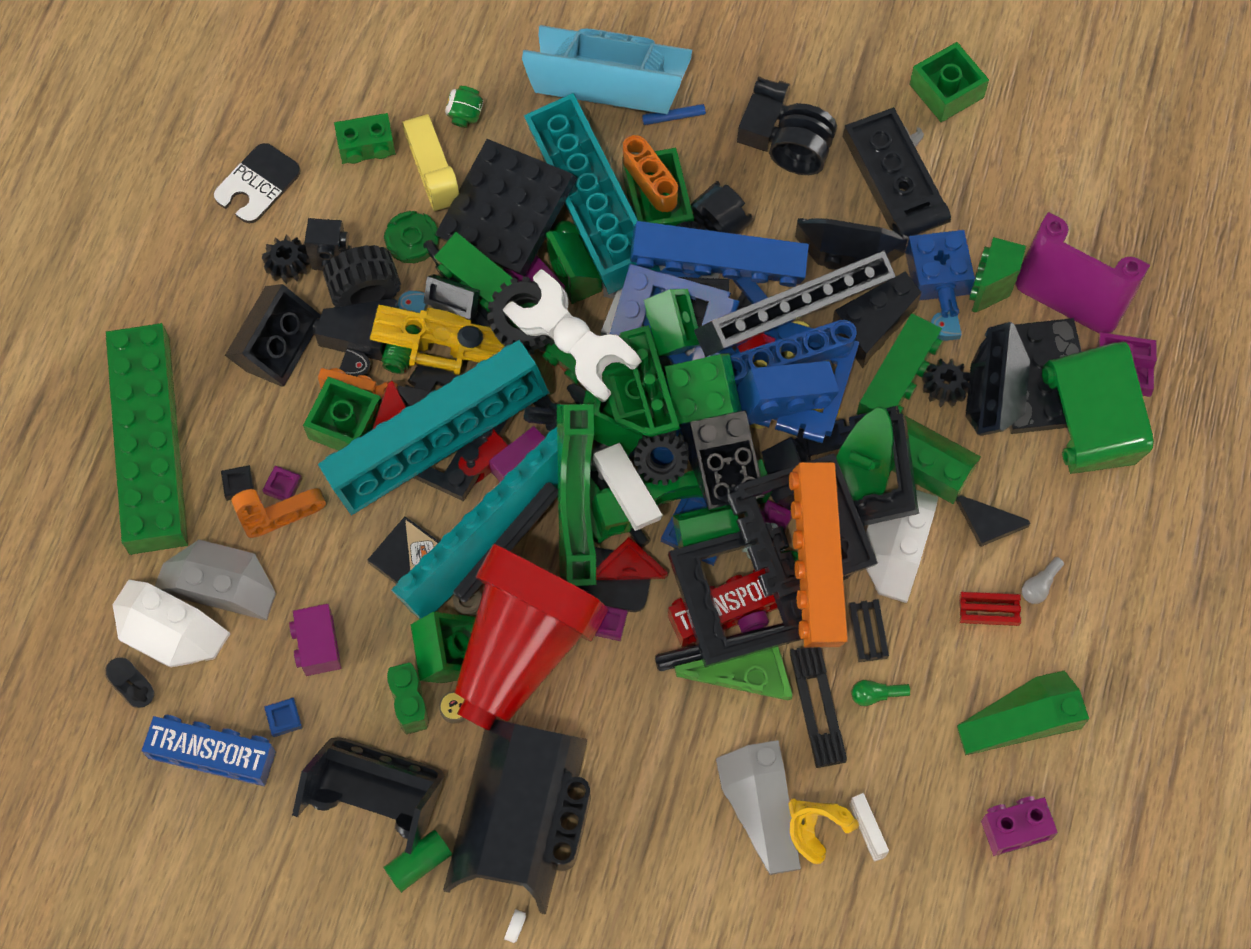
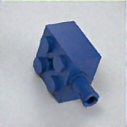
(941, 267)

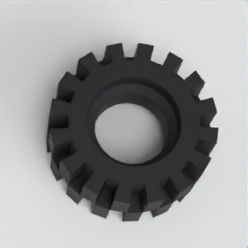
(662, 472)

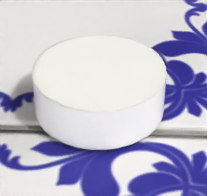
(515, 926)

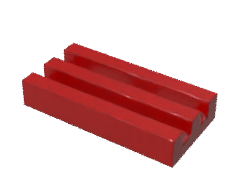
(990, 598)

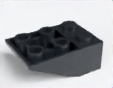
(721, 455)

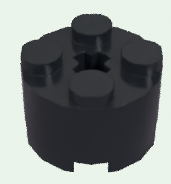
(721, 210)

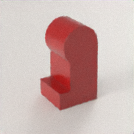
(486, 452)

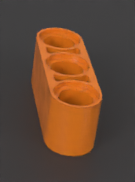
(647, 162)

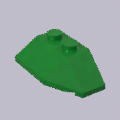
(640, 394)

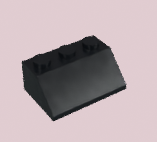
(274, 335)

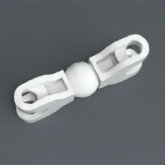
(572, 335)

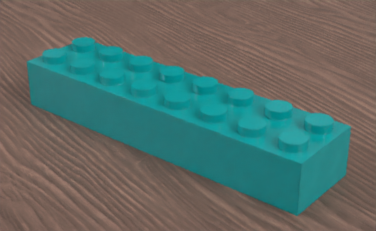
(596, 198)
(434, 427)

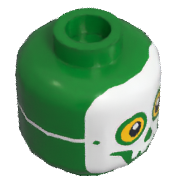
(464, 106)

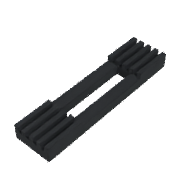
(826, 748)

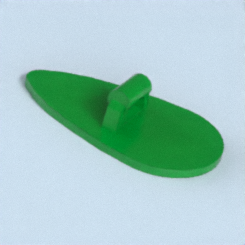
(867, 455)

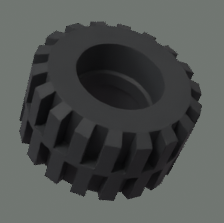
(361, 276)
(519, 293)

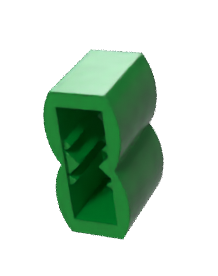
(408, 698)

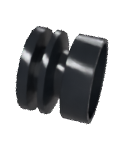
(803, 139)

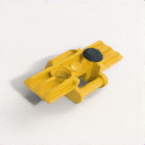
(438, 327)

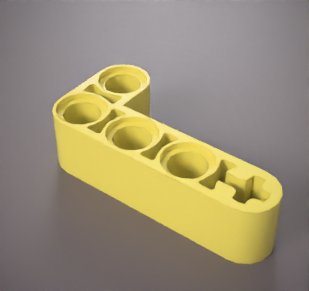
(430, 161)

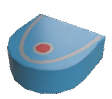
(412, 301)
(950, 326)

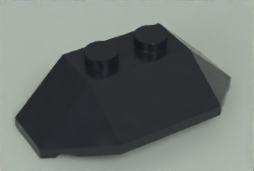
(843, 243)
(998, 381)

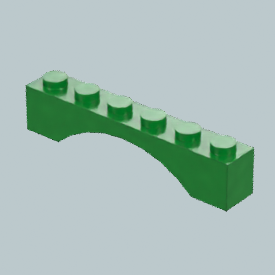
(574, 451)
(612, 519)

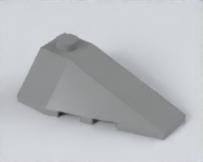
(758, 792)

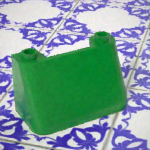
(1101, 408)

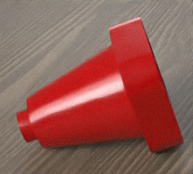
(519, 635)

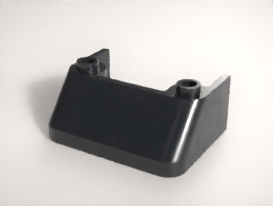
(371, 781)

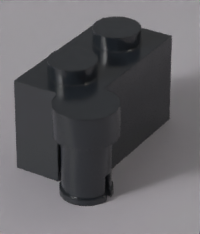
(763, 114)

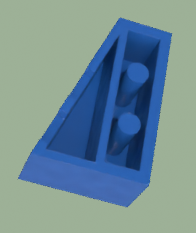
(786, 390)

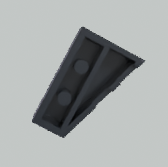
(879, 314)

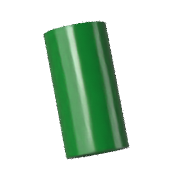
(427, 855)

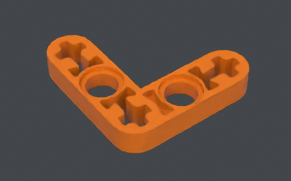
(260, 520)

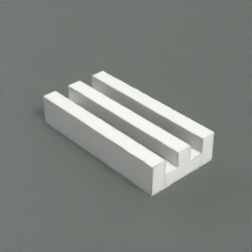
(869, 827)

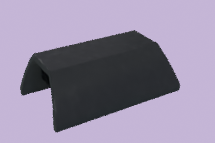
(518, 810)

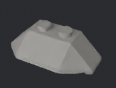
(218, 579)

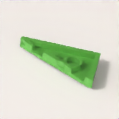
(755, 673)

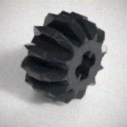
(295, 256)
(951, 392)

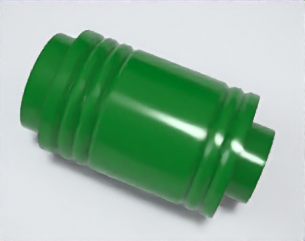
(397, 358)

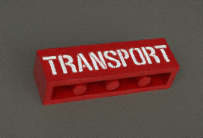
(732, 600)

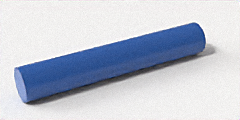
(674, 114)

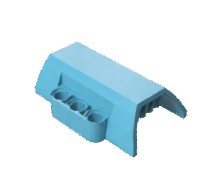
(606, 68)

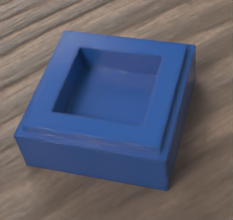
(283, 717)

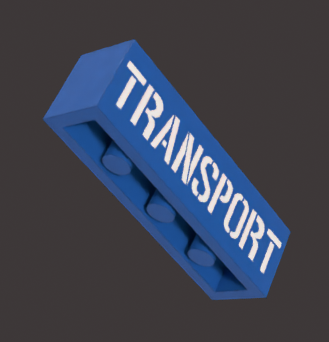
(209, 750)

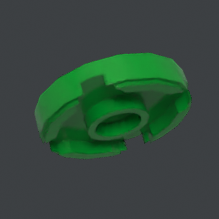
(407, 235)

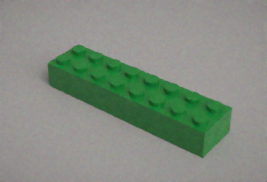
(146, 439)

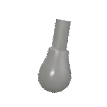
(1037, 587)

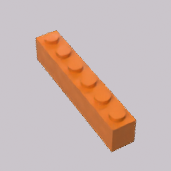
(818, 555)

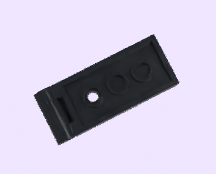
(891, 164)

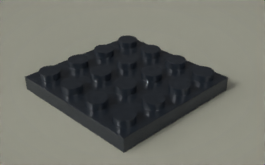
(507, 205)

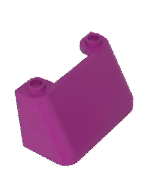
(1077, 282)

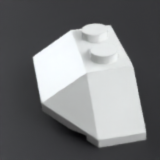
(899, 549)
(165, 626)

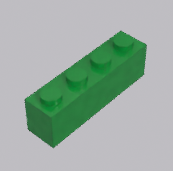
(902, 366)

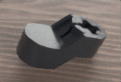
(122, 670)

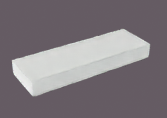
(627, 486)

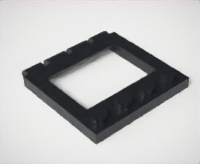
(453, 480)
(874, 507)
(855, 545)
(702, 609)

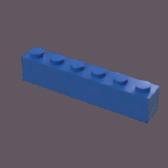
(719, 253)

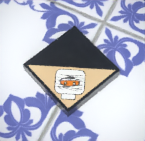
(402, 550)

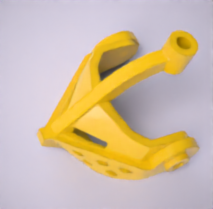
(804, 835)

